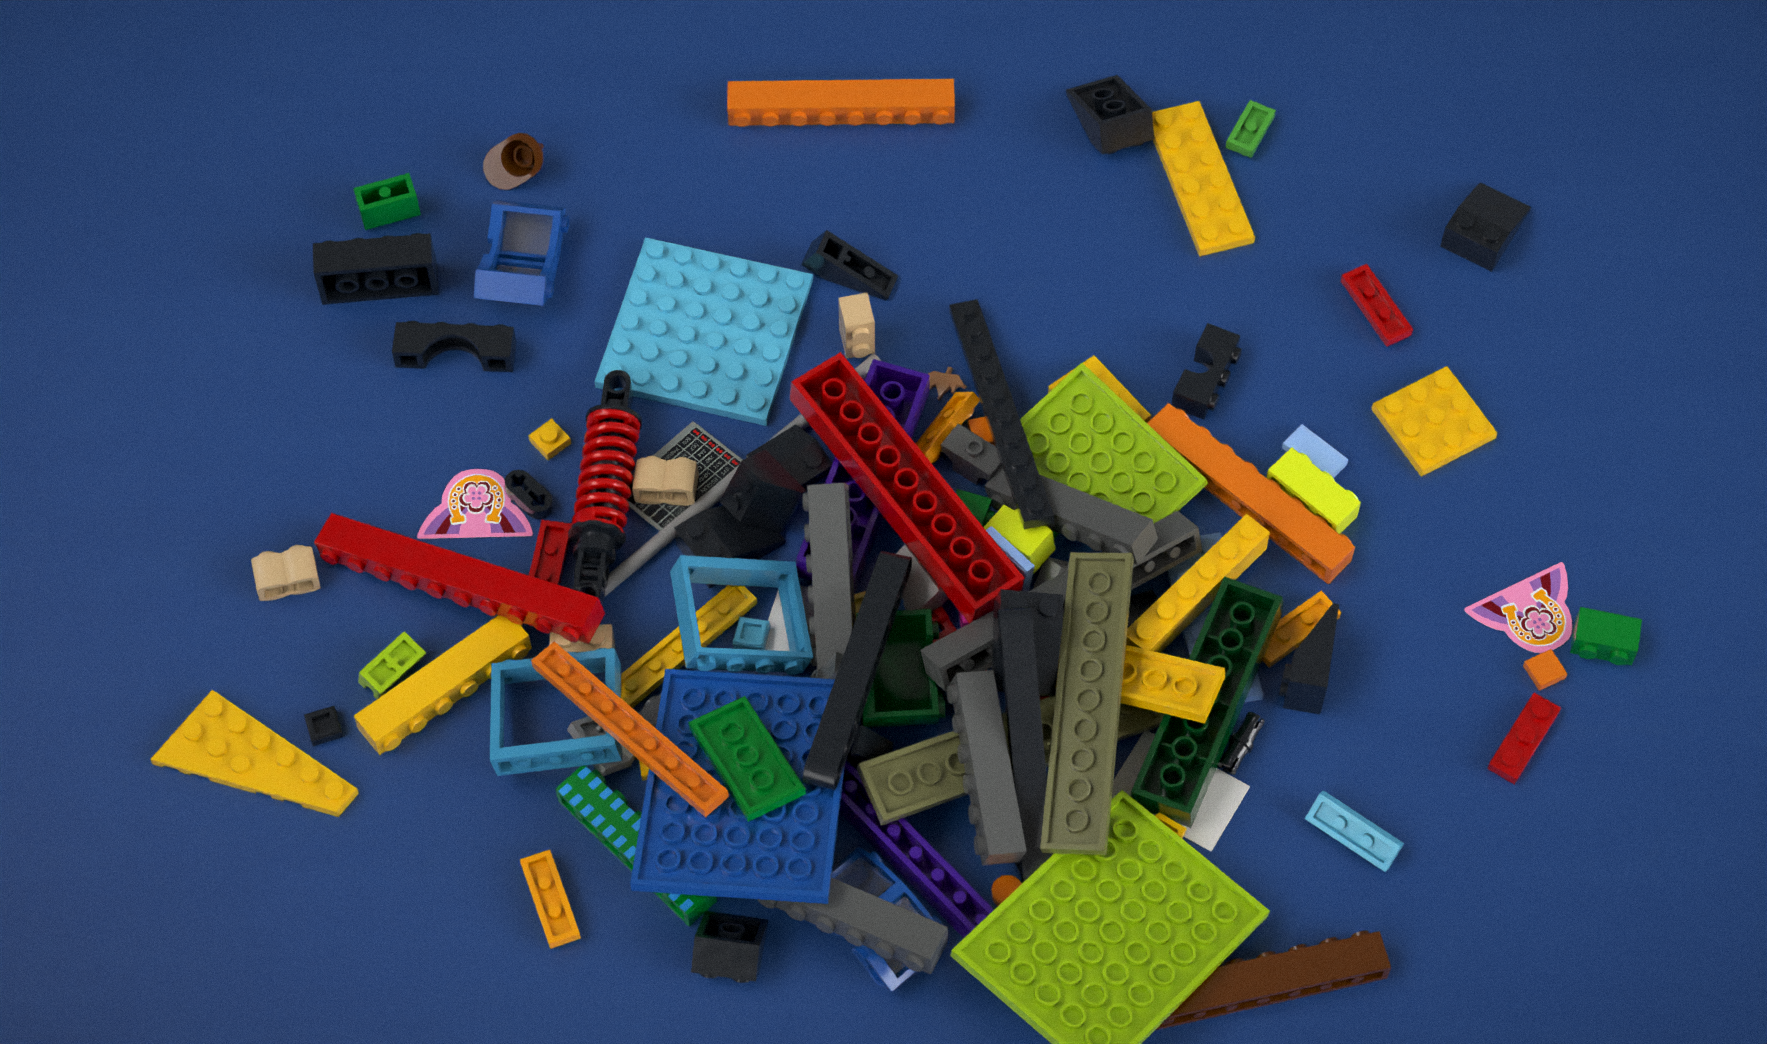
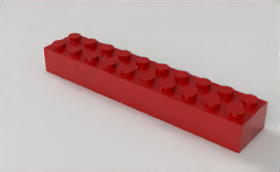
(905, 486)

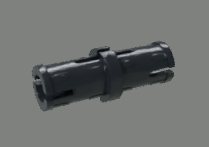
(1241, 743)

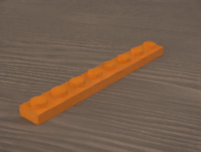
(630, 729)

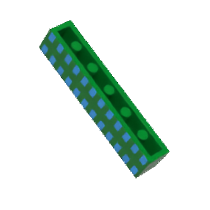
(617, 828)

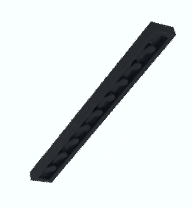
(1001, 415)

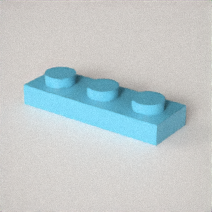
(1354, 831)

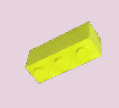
(1315, 489)

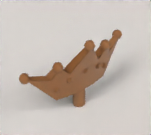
(945, 381)

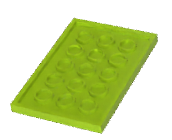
(1104, 448)

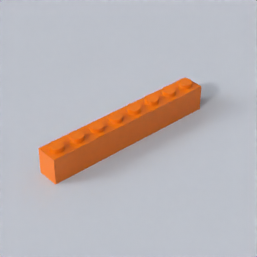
(841, 102)
(1250, 493)

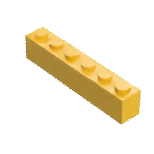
(1198, 586)
(441, 683)

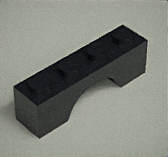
(419, 343)

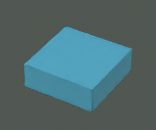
(751, 634)

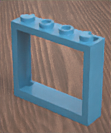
(741, 573)
(555, 753)

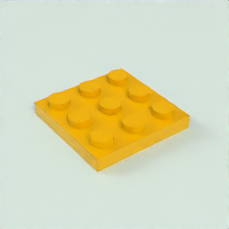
(1434, 421)

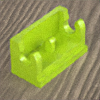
(390, 664)

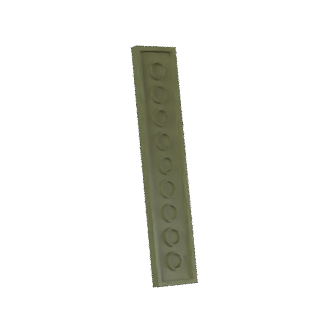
(1087, 704)
(932, 774)

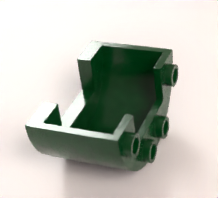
(902, 689)

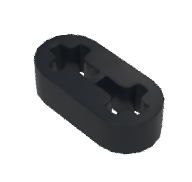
(532, 491)

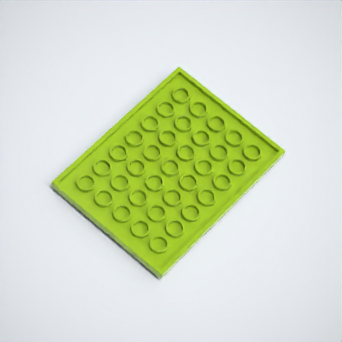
(1111, 939)

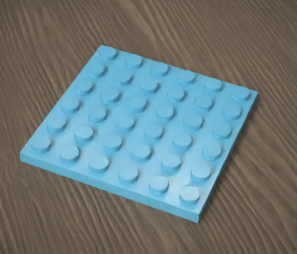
(706, 330)

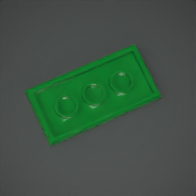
(747, 758)

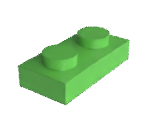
(1250, 129)

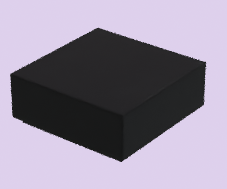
(323, 725)

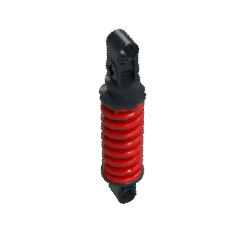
(604, 484)

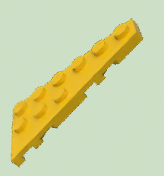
(247, 755)

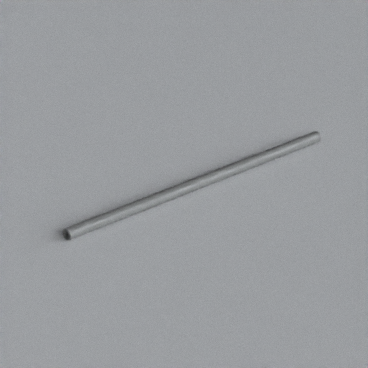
(704, 503)

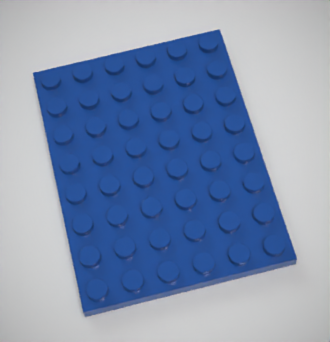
(724, 855)

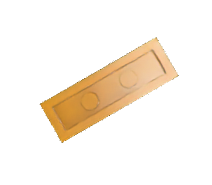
(955, 412)
(1295, 627)
(550, 899)

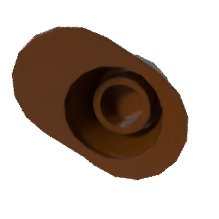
(513, 161)

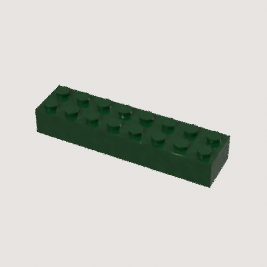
(1189, 751)

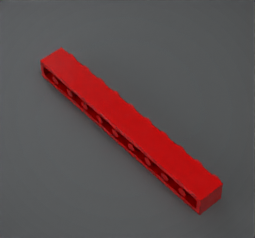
(460, 578)

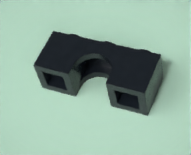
(1198, 391)

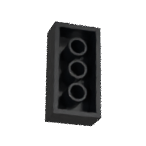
(375, 268)

